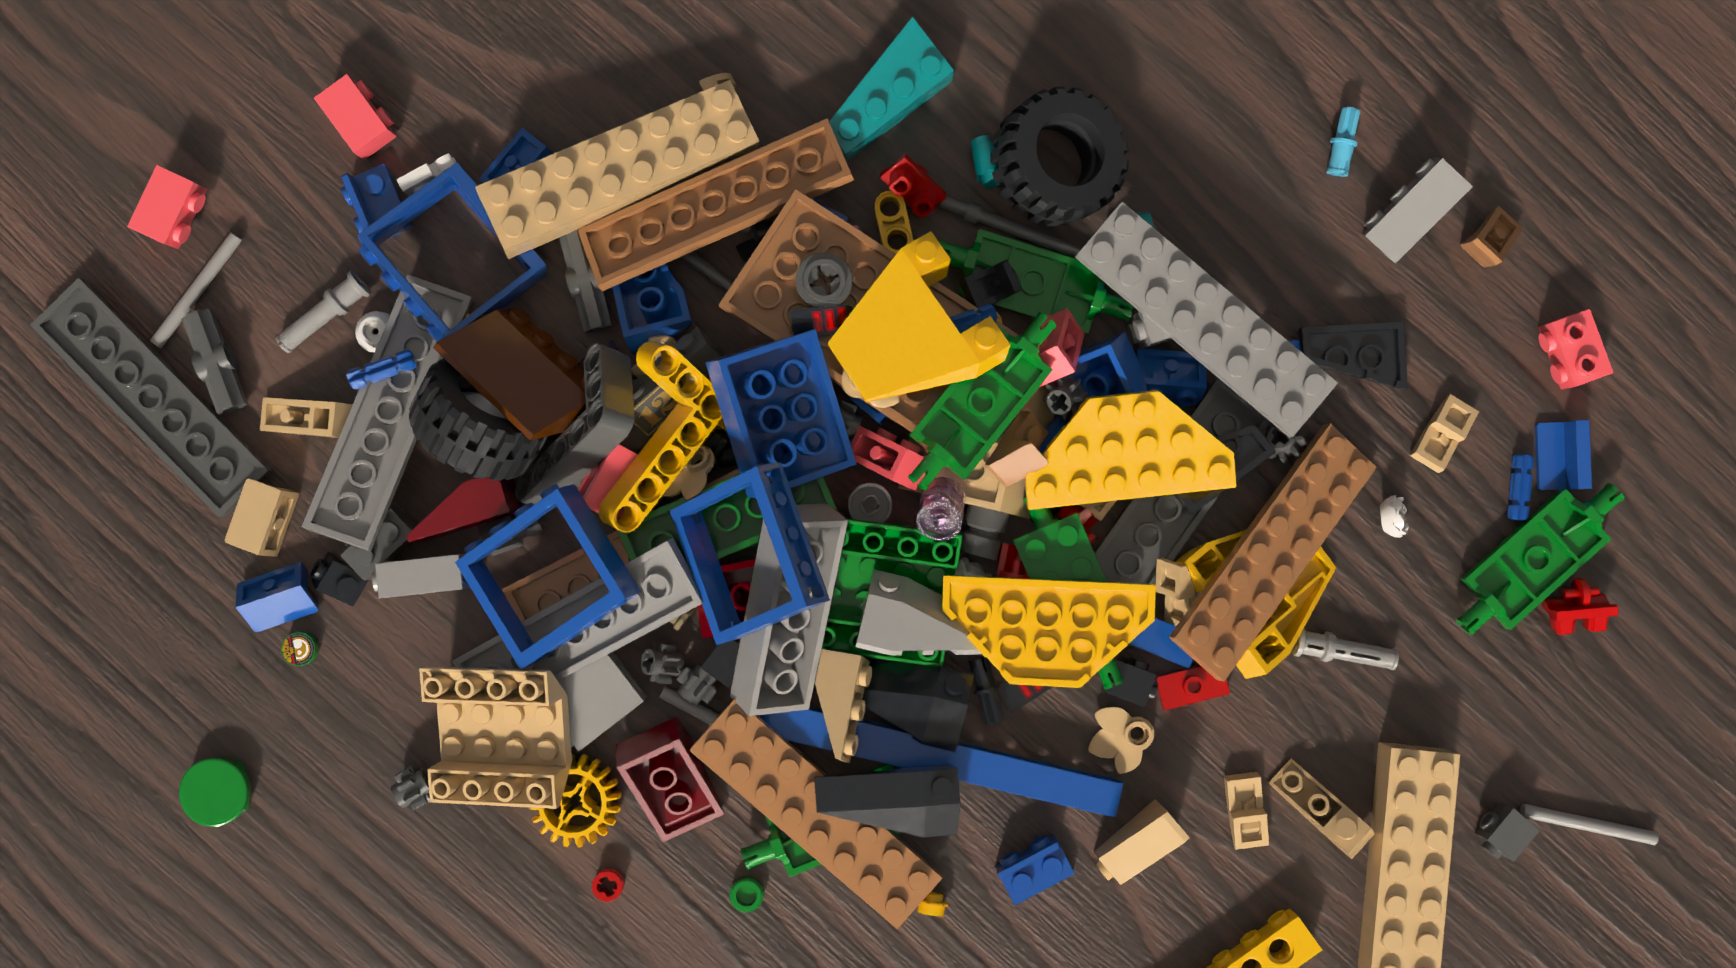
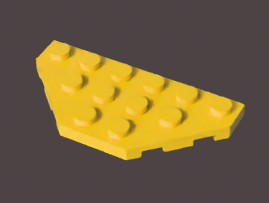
(1128, 451)
(1046, 627)

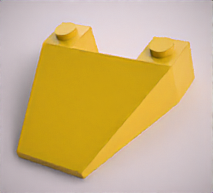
(903, 337)
(1287, 621)

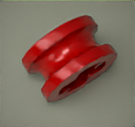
(603, 894)

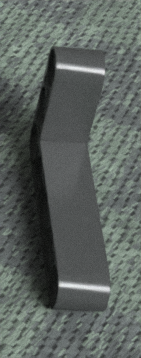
(594, 433)

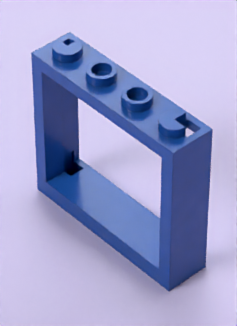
(451, 179)
(788, 540)
(595, 544)

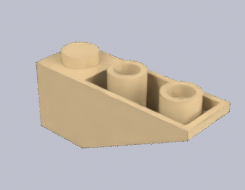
(840, 690)
(1322, 808)

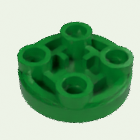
(215, 791)

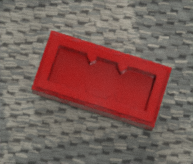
(1188, 687)

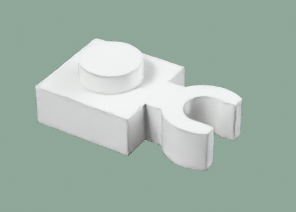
(424, 174)

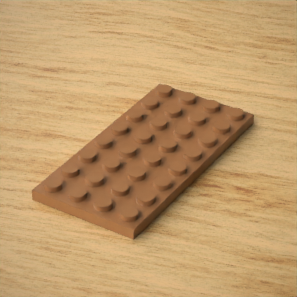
(768, 290)

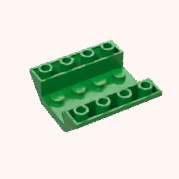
(890, 550)

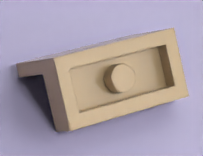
(261, 518)

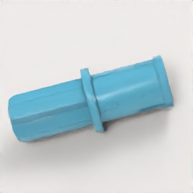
(1344, 142)

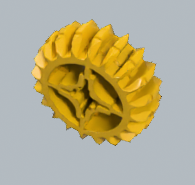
(561, 826)

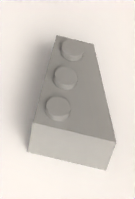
(1416, 208)

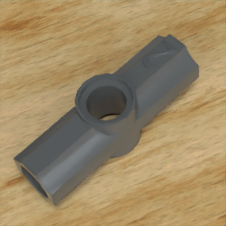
(582, 286)
(214, 361)

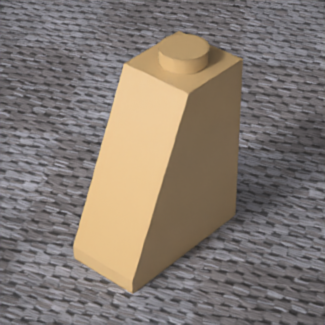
(1140, 843)

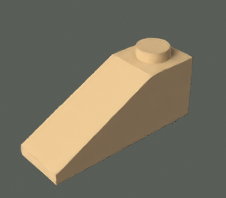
(303, 417)

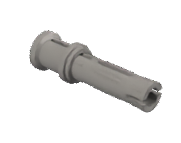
(335, 302)
(1327, 647)

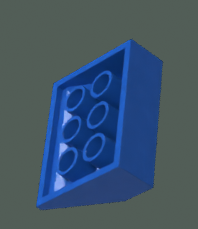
(782, 409)

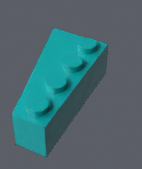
(892, 89)

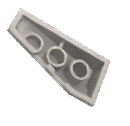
(908, 617)

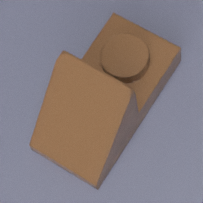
(1493, 238)
(1019, 450)

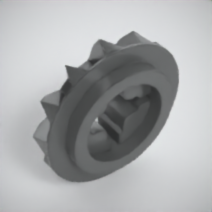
(831, 267)

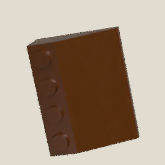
(518, 371)

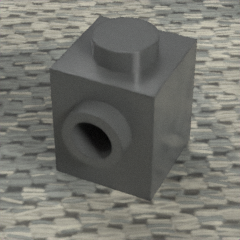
(1505, 832)

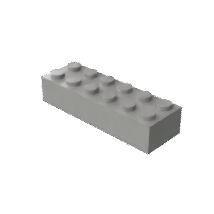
(781, 661)

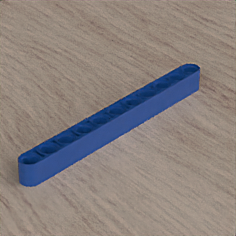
(974, 763)

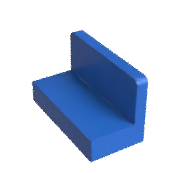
(1563, 455)
(275, 597)

